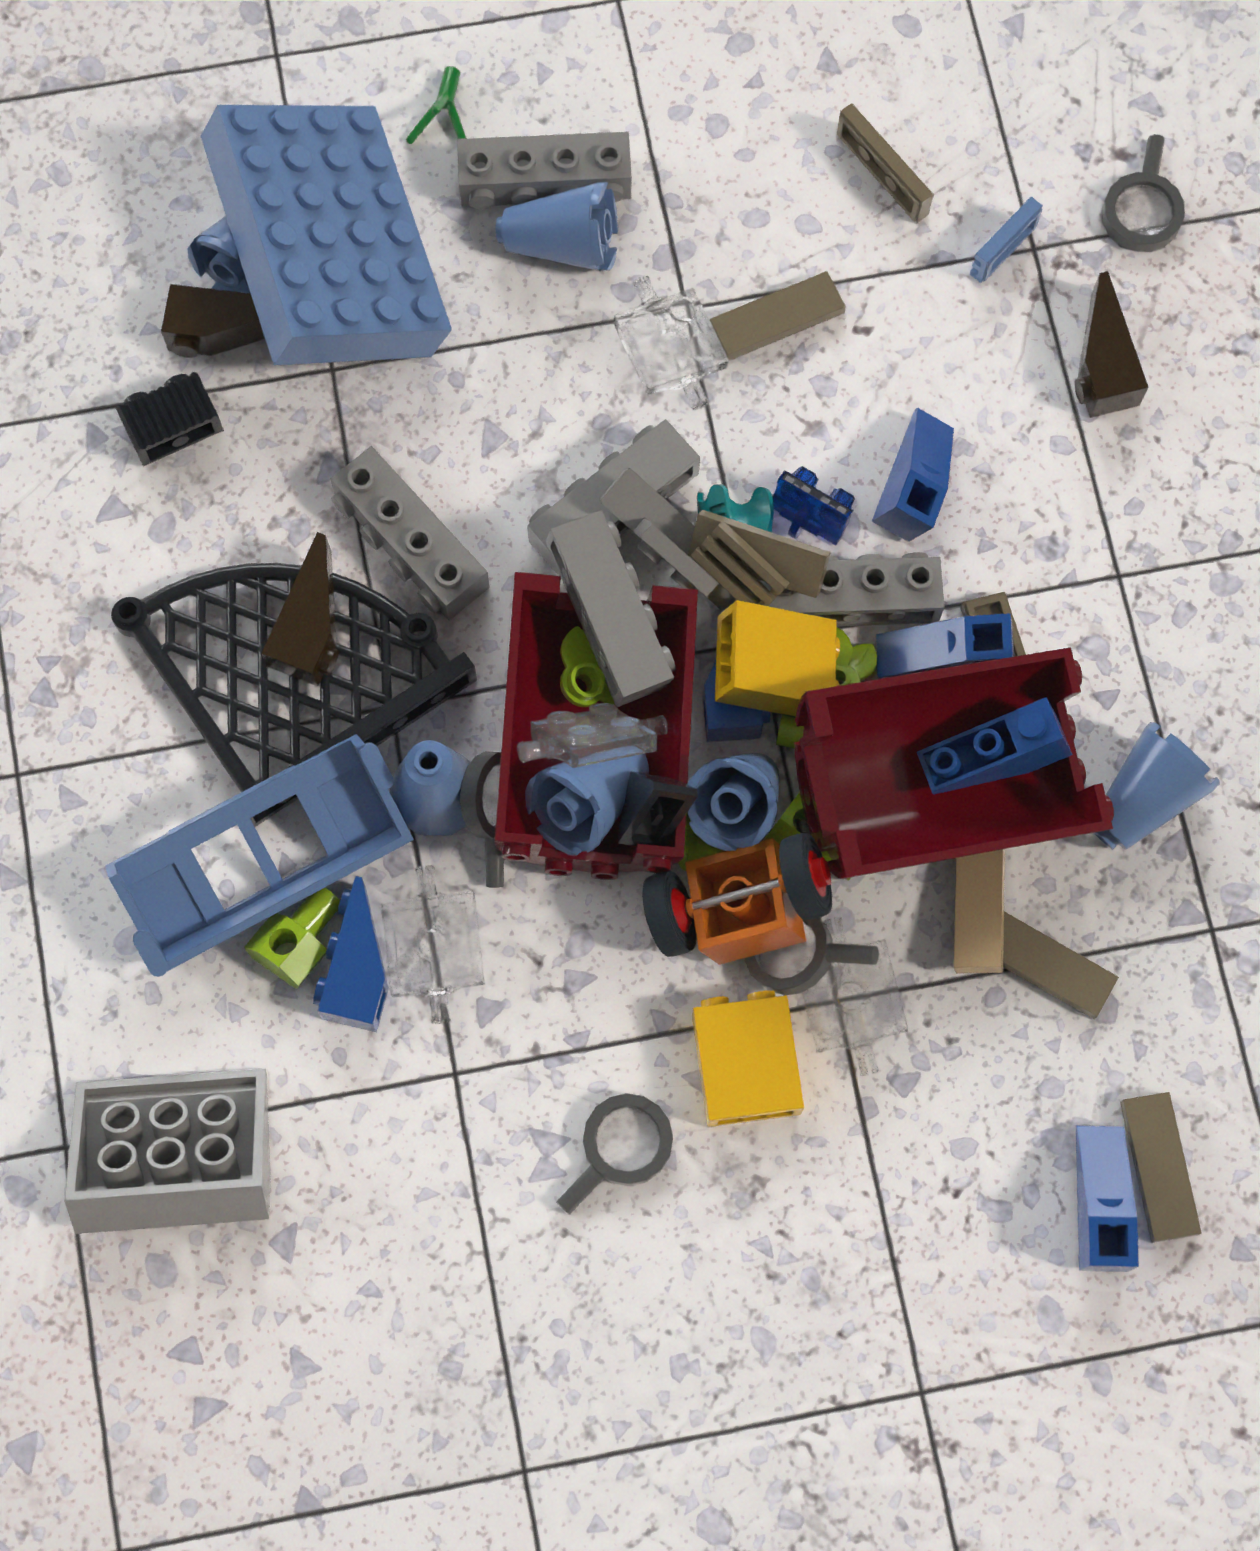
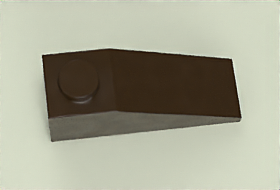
(208, 321)
(1109, 365)
(305, 630)

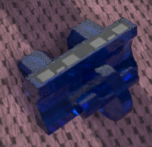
(810, 508)

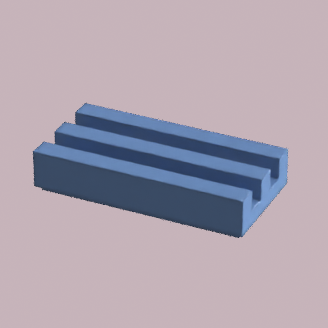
(1006, 240)

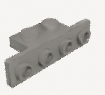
(663, 533)

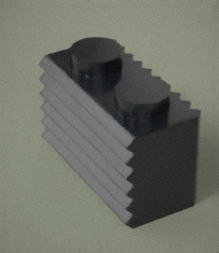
(169, 417)

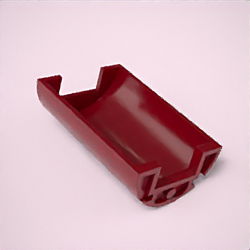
(533, 691)
(869, 791)

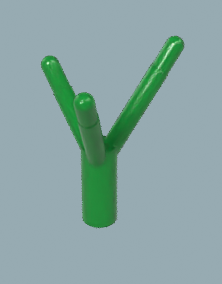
(445, 101)

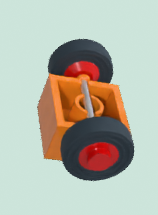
(740, 900)

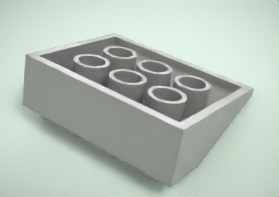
(169, 1151)

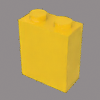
(773, 656)
(747, 1059)

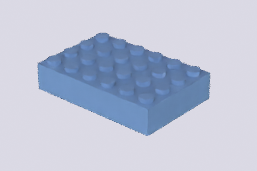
(324, 233)

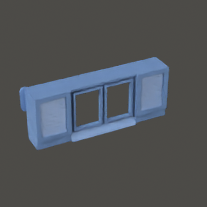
(171, 896)

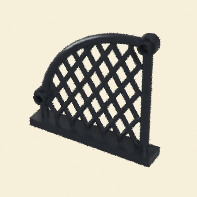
(377, 727)

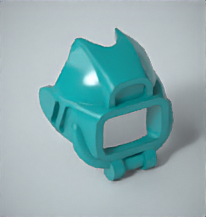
(757, 512)

